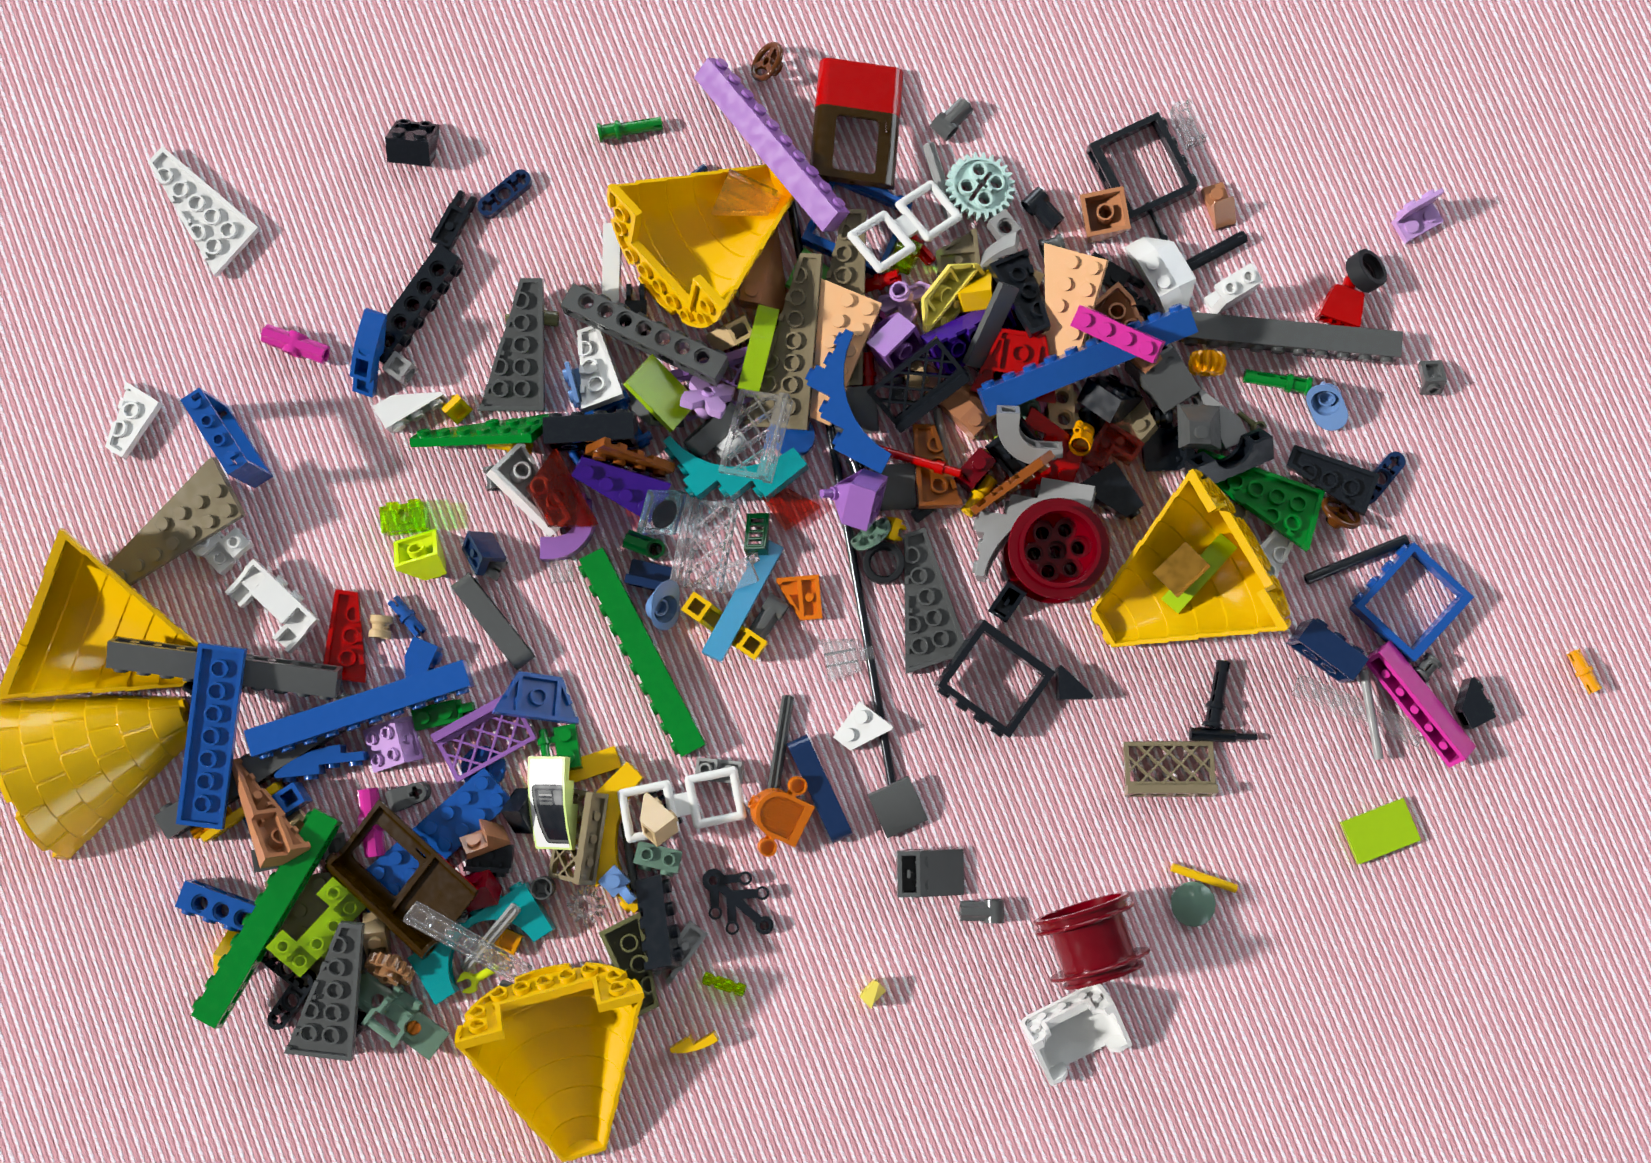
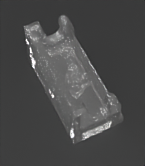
(1187, 124)

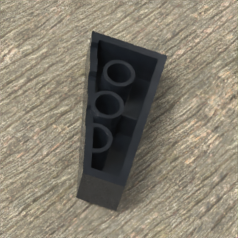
(658, 924)

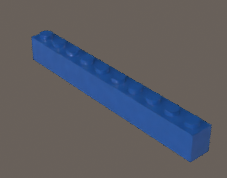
(1080, 362)
(358, 709)

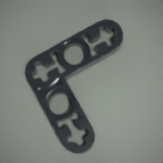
(295, 987)

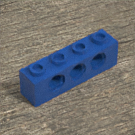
(190, 903)

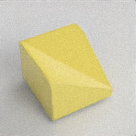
(872, 992)

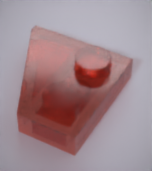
(790, 508)

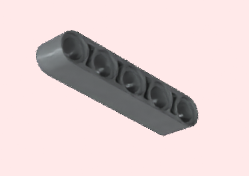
(493, 621)

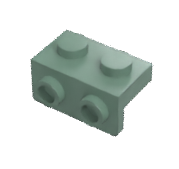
(660, 857)

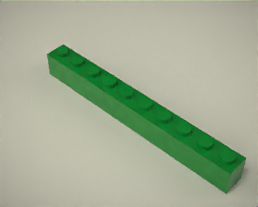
(642, 652)
(264, 922)

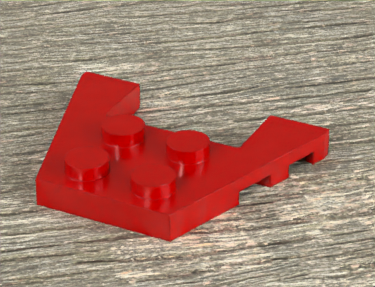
(1011, 353)
(1061, 468)

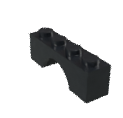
(1252, 450)

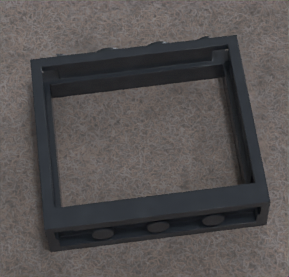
(1170, 144)
(1016, 650)

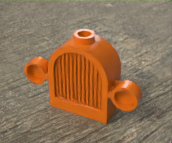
(780, 815)

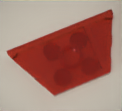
(559, 496)

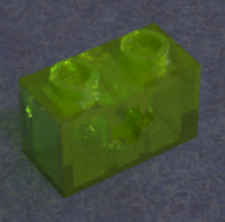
(416, 521)

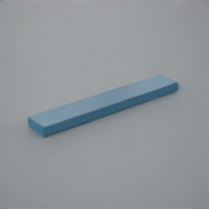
(740, 606)

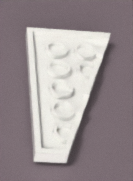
(209, 218)

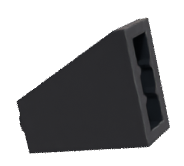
(1115, 492)

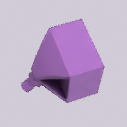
(894, 341)
(858, 498)

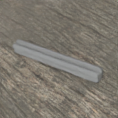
(936, 171)
(495, 931)

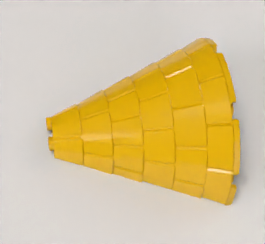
(681, 249)
(1232, 602)
(69, 627)
(82, 758)
(557, 1050)

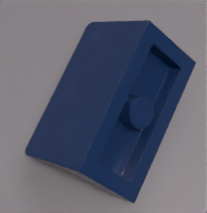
(481, 549)
(647, 574)

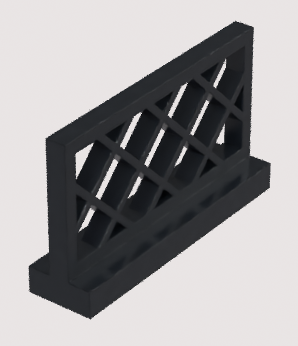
(931, 398)

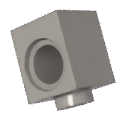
(999, 220)
(400, 368)

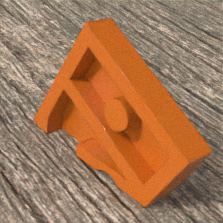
(803, 595)

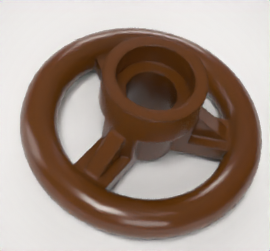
(771, 63)
(1338, 516)

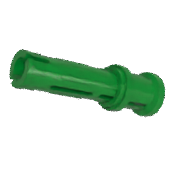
(618, 129)
(1287, 383)

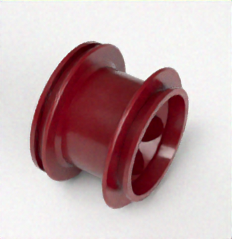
(1084, 529)
(1092, 941)

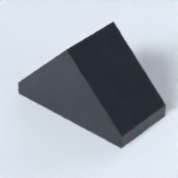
(1007, 600)
(1069, 687)
(517, 811)

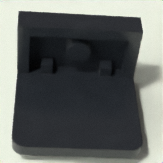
(1162, 451)

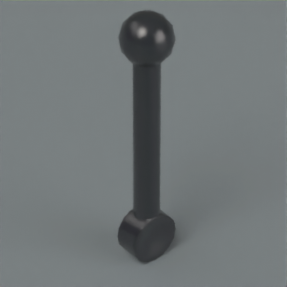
(1162, 236)

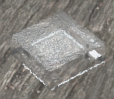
(561, 571)

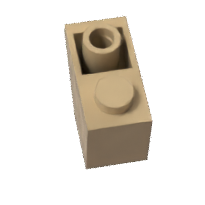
(730, 333)
(656, 821)
(375, 935)

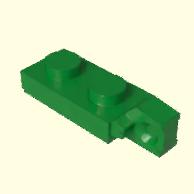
(440, 714)

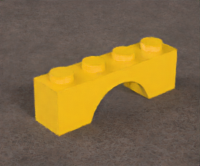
(708, 616)

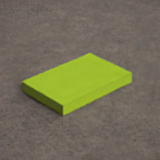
(658, 392)
(1380, 831)

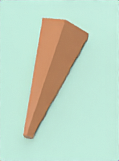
(270, 831)

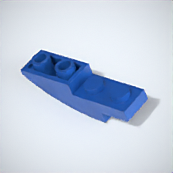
(367, 352)
(314, 762)

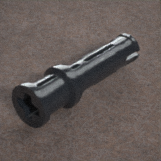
(1215, 705)

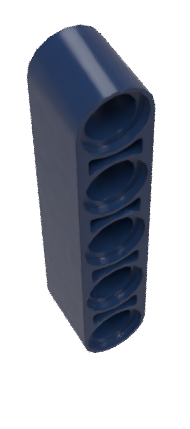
(820, 789)

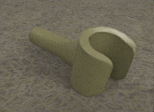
(1251, 422)

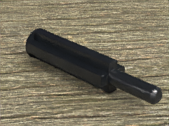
(1218, 735)

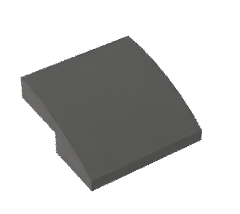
(863, 409)
(900, 487)
(897, 807)

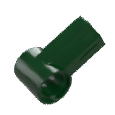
(643, 545)

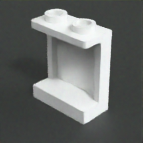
(1233, 289)

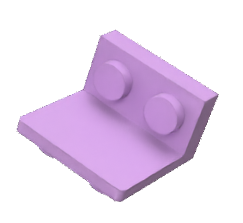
(1418, 216)
(392, 743)

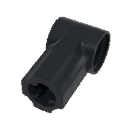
(1039, 204)

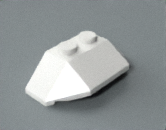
(1162, 271)

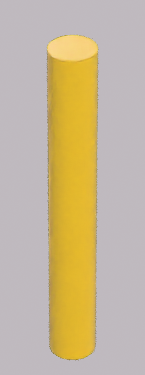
(1205, 878)

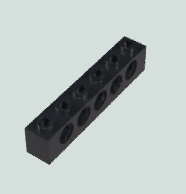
(413, 294)

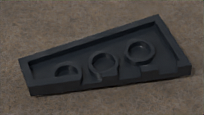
(1028, 304)
(1337, 478)

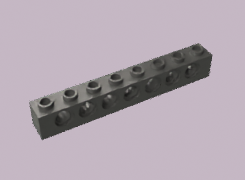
(711, 371)

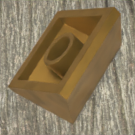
(1181, 569)

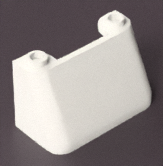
(1074, 1029)

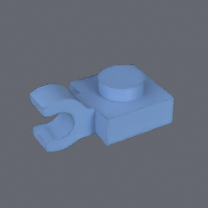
(616, 883)

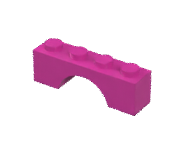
(1117, 334)

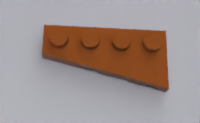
(620, 456)
(1012, 483)
(933, 489)

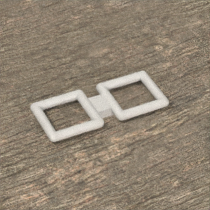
(905, 226)
(684, 803)

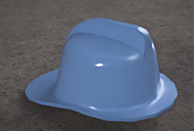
(1327, 406)
(663, 605)

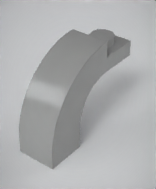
(1017, 442)

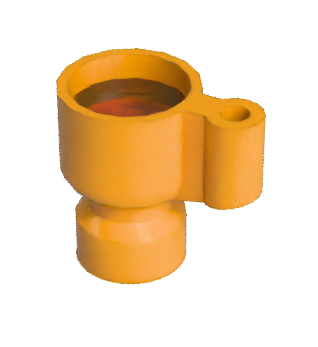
(1082, 438)

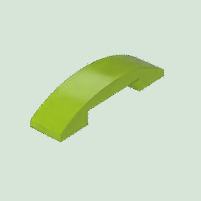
(758, 348)
(1215, 556)

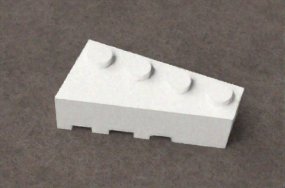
(512, 476)

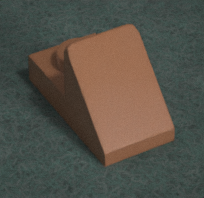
(1219, 205)
(485, 840)

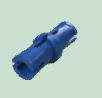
(407, 616)

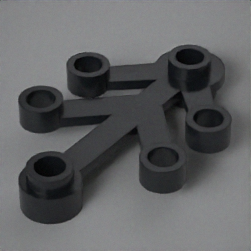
(734, 899)

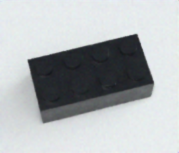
(579, 430)

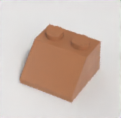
(1104, 214)

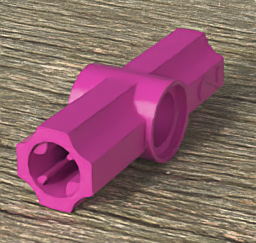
(295, 344)
(374, 841)

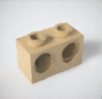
(1066, 409)

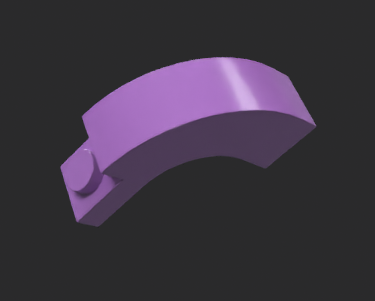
(566, 545)

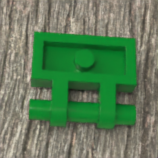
(566, 744)

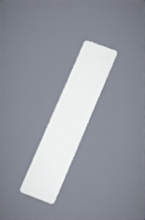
(610, 263)

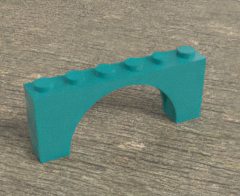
(437, 969)

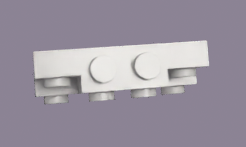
(223, 550)
(278, 599)

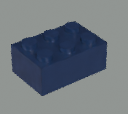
(1328, 650)

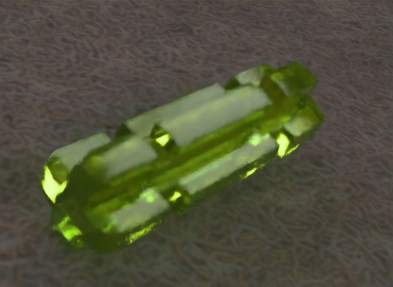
(724, 984)

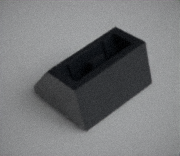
(412, 142)
(1109, 397)

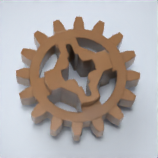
(389, 969)

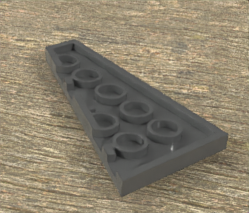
(519, 364)
(930, 620)
(331, 1009)

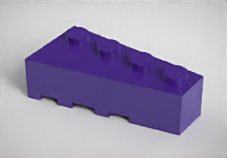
(957, 337)
(618, 483)

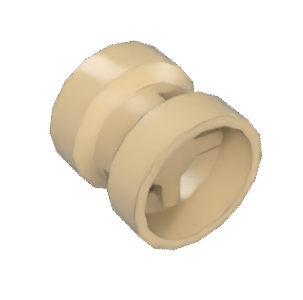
(380, 626)

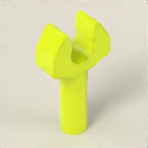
(475, 979)

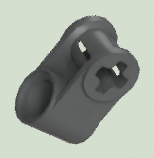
(405, 797)

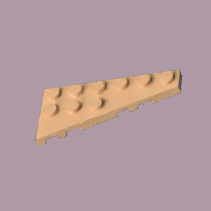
(1069, 282)
(840, 311)

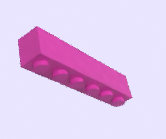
(1420, 704)

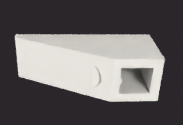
(403, 408)

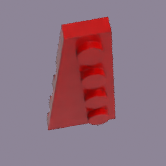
(345, 637)

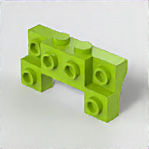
(316, 940)

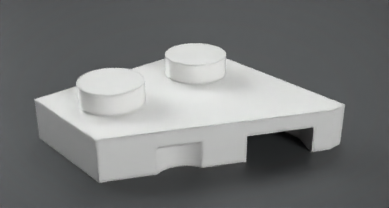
(861, 727)

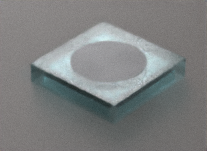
(661, 512)

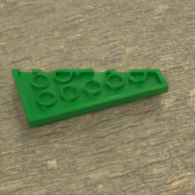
(491, 432)
(1276, 500)

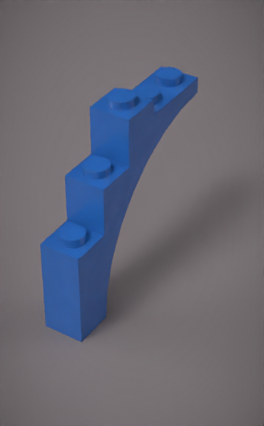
(830, 381)

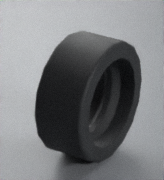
(1366, 270)
(883, 580)

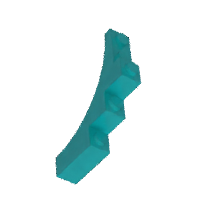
(705, 476)

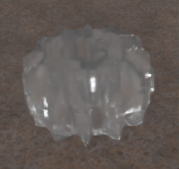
(581, 911)

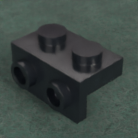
(497, 861)

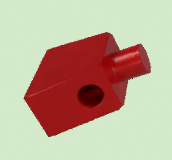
(1342, 305)

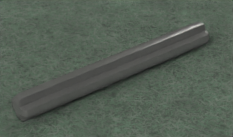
(780, 741)

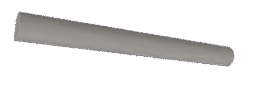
(939, 423)
(1371, 715)

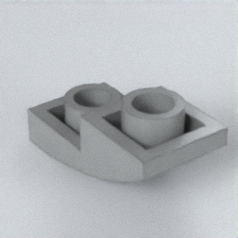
(1003, 247)
(708, 764)

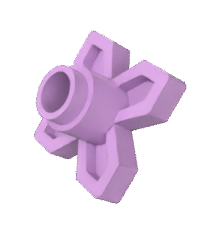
(902, 298)
(707, 399)

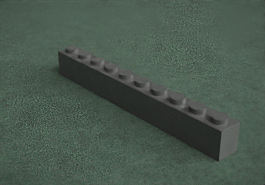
(1296, 338)
(259, 672)
(262, 770)

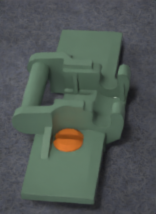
(404, 1010)

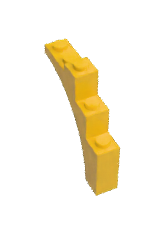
(625, 777)

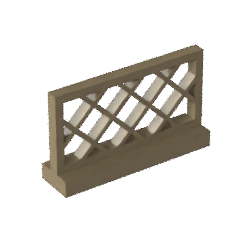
(1170, 788)
(589, 838)

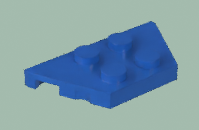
(537, 698)

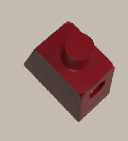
(975, 469)

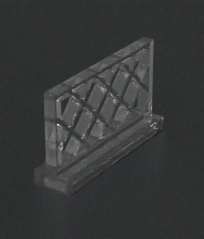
(772, 443)
(686, 546)

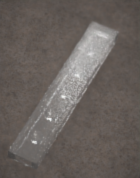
(1354, 709)
(465, 942)

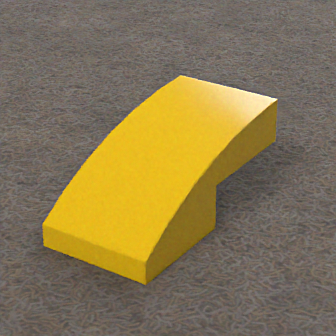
(688, 1044)

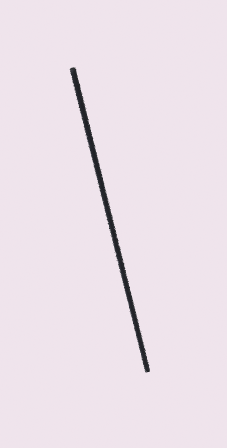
(852, 556)

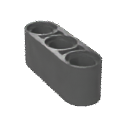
(711, 432)

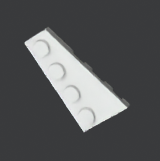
(597, 374)

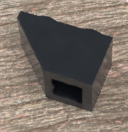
(1472, 705)

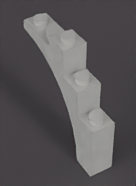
(996, 527)

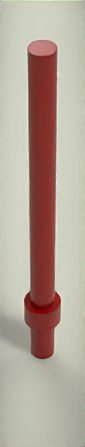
(938, 466)

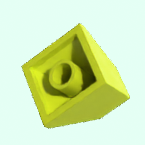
(420, 556)

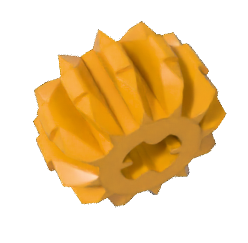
(1207, 363)

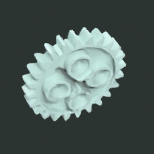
(963, 175)

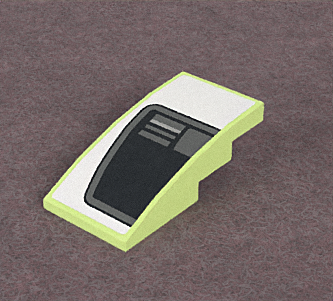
(551, 803)

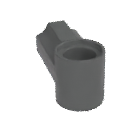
(947, 123)
(771, 612)
(988, 911)

